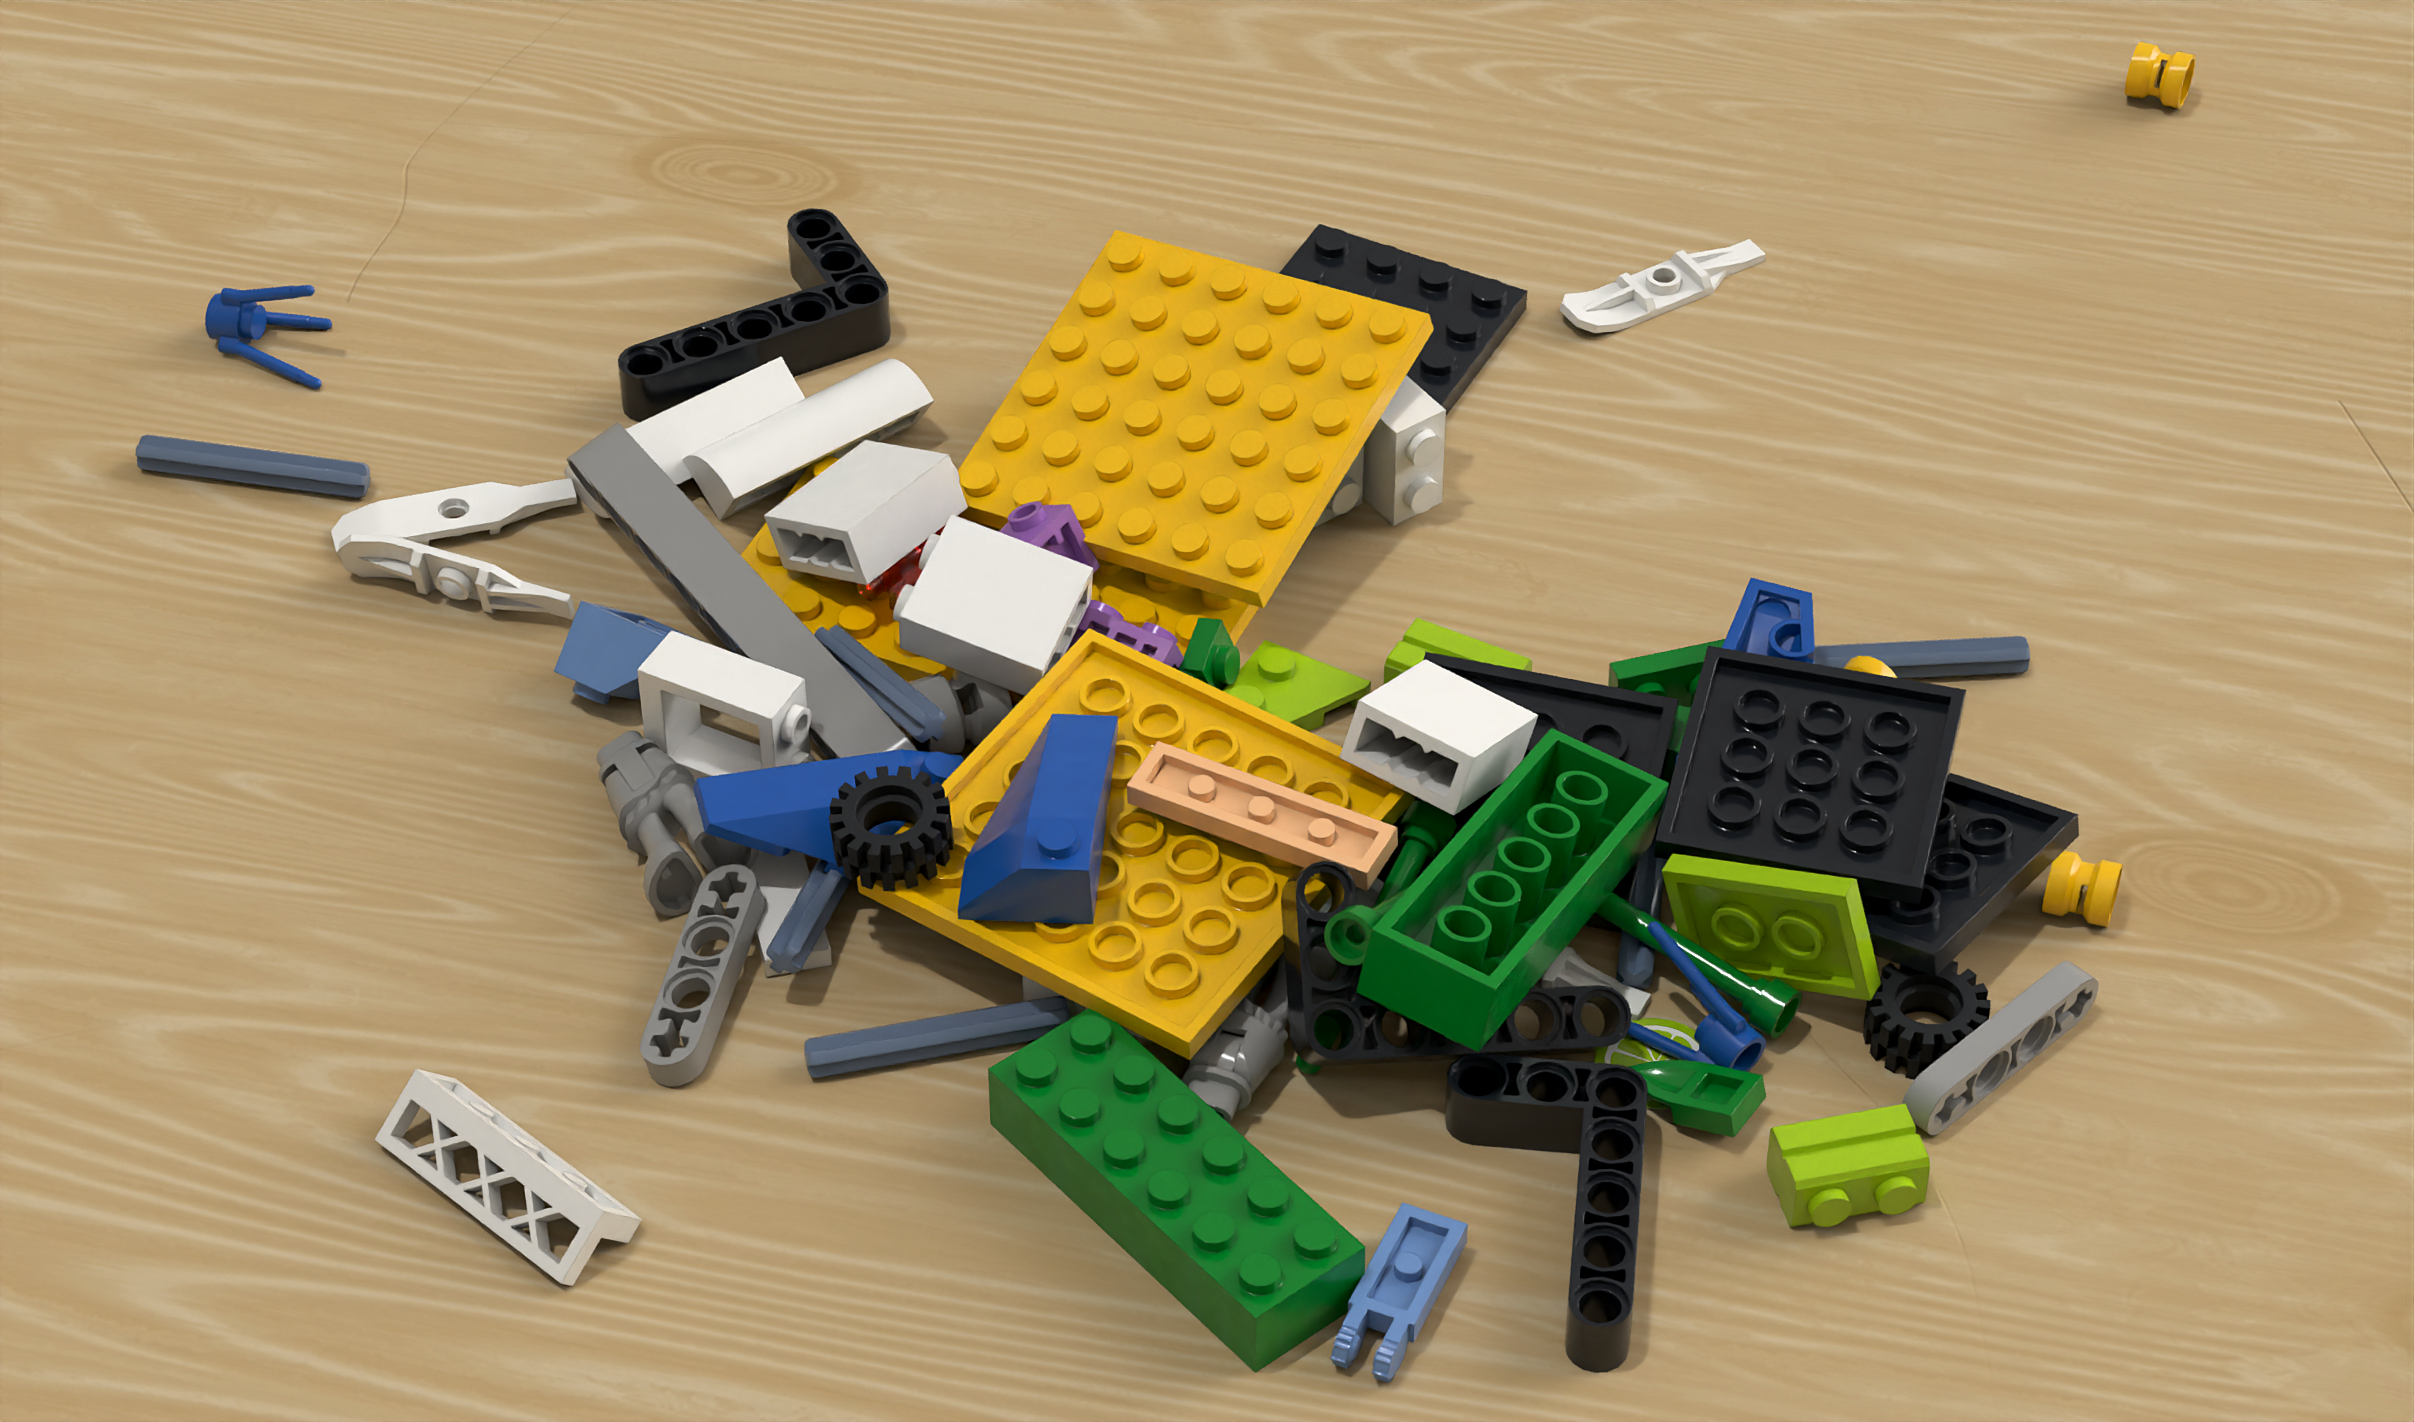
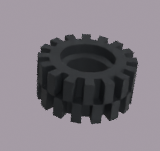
(897, 855)
(1908, 991)

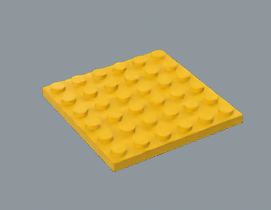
(1193, 413)
(1178, 911)

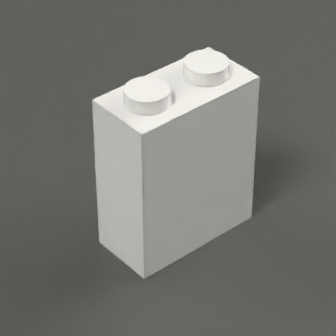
(1405, 455)
(866, 511)
(992, 605)
(1438, 736)

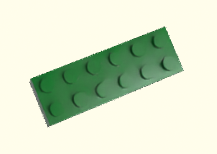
(1511, 889)
(1176, 1187)

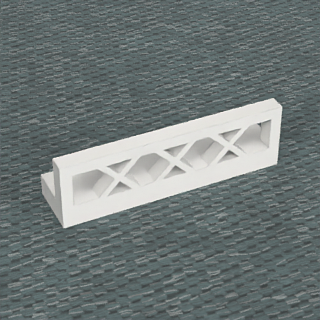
(523, 1159)

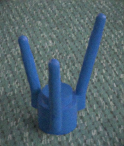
(237, 319)
(1722, 1034)

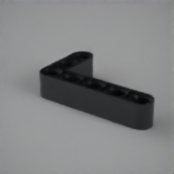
(831, 320)
(1361, 1017)
(1574, 1111)

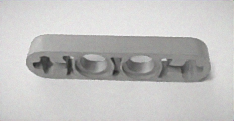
(696, 973)
(2000, 1047)

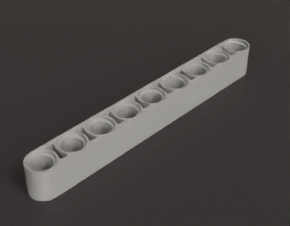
(729, 592)

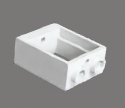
(692, 673)

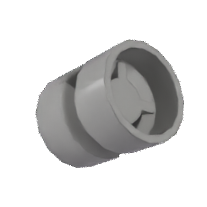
(983, 704)

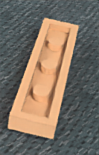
(1260, 813)

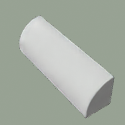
(707, 419)
(829, 423)

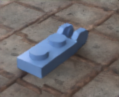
(1400, 1287)

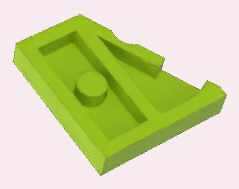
(1295, 685)

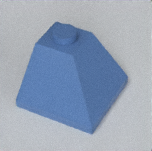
(607, 649)

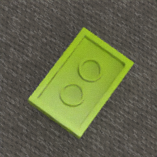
(1776, 923)

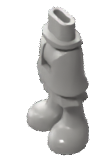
(652, 804)
(1248, 1042)

